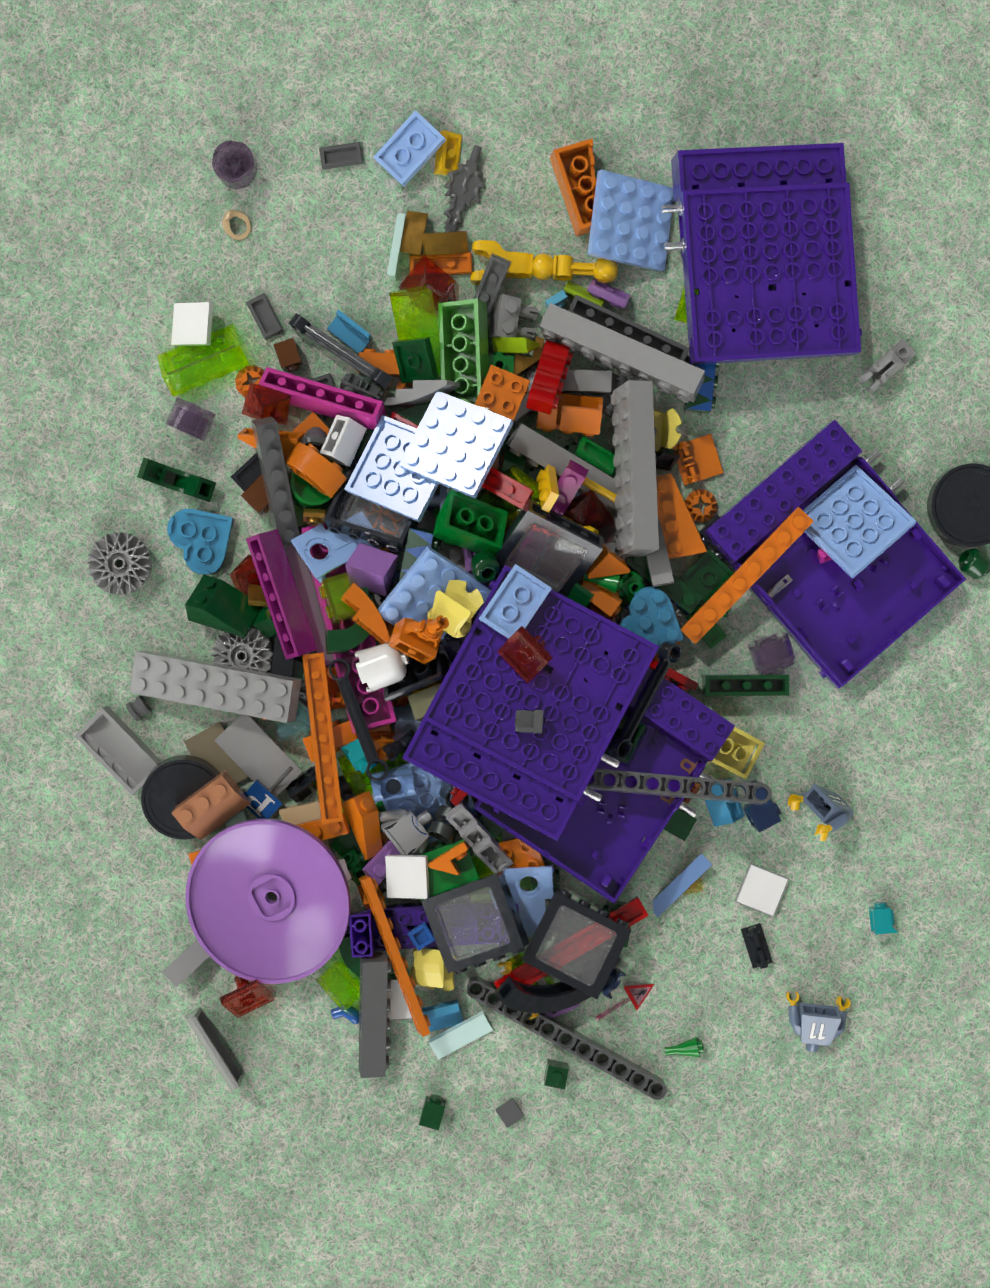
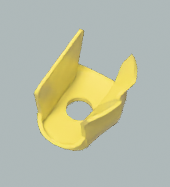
(666, 428)
(457, 607)
(430, 970)

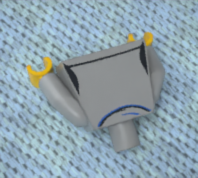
(406, 829)

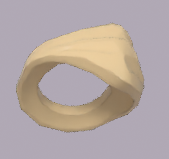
(226, 224)

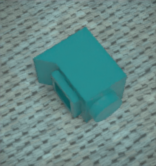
(355, 754)
(881, 918)

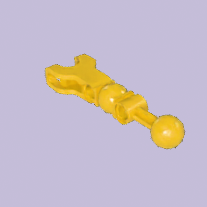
(543, 265)

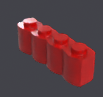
(548, 377)

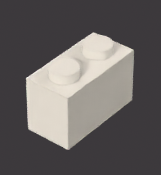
(343, 440)

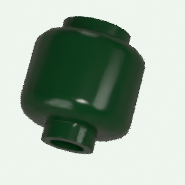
(974, 563)
(485, 566)

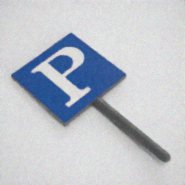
(262, 799)

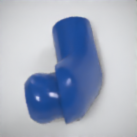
(351, 1014)

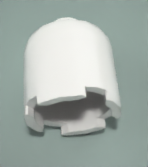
(381, 666)

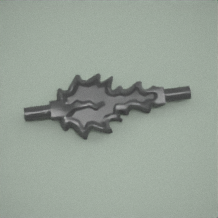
(463, 188)

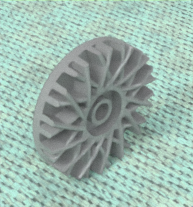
(135, 567)
(255, 646)

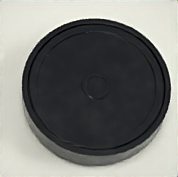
(961, 505)
(168, 786)

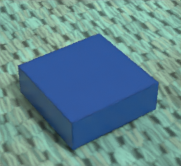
(421, 936)

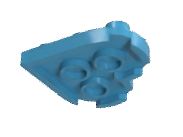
(202, 538)
(653, 617)

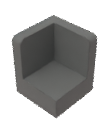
(529, 721)

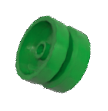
(307, 497)

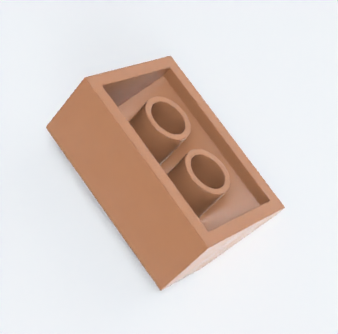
(211, 806)

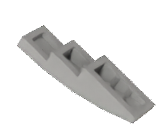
(582, 381)
(422, 392)
(659, 563)
(479, 838)
(186, 963)

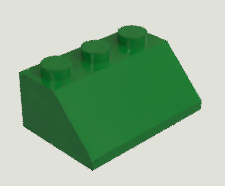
(470, 523)

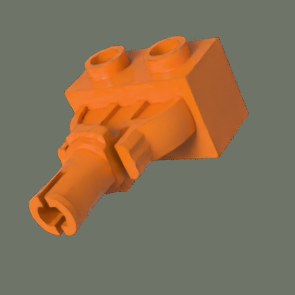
(418, 638)

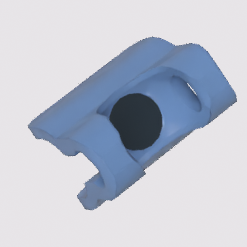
(395, 785)

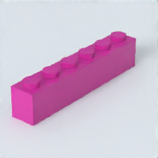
(324, 398)

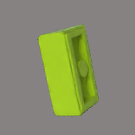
(572, 289)
(513, 344)

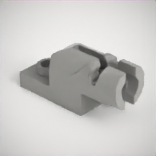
(887, 365)

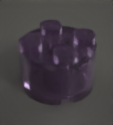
(234, 152)
(190, 418)
(771, 653)

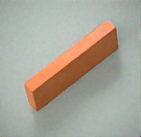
(450, 263)

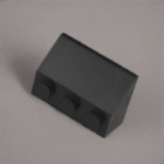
(418, 677)

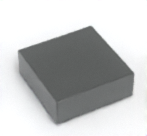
(509, 1112)

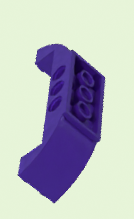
(404, 917)

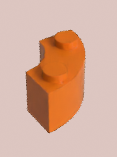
(315, 469)

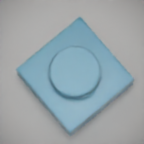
(558, 299)

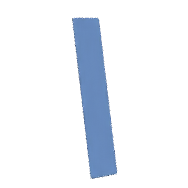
(680, 884)

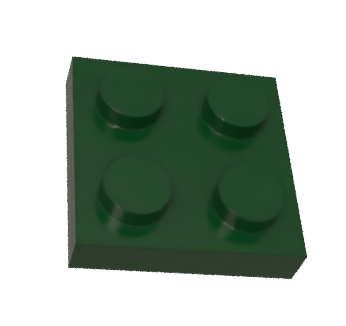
(415, 359)
(706, 575)

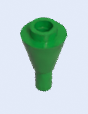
(609, 583)
(688, 1048)

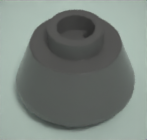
(315, 436)

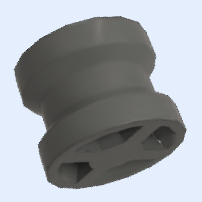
(138, 708)

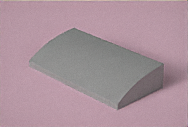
(118, 749)
(257, 753)
(215, 1048)

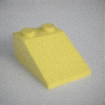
(737, 751)

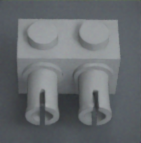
(506, 316)

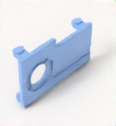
(339, 549)
(531, 903)

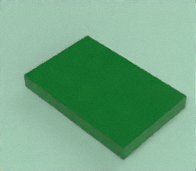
(443, 881)

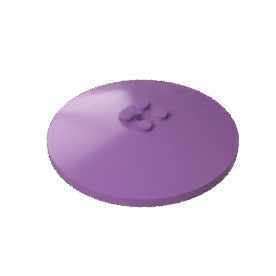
(243, 926)

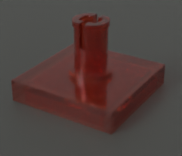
(525, 654)
(246, 997)

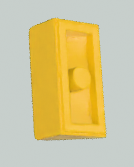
(448, 154)

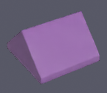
(371, 568)

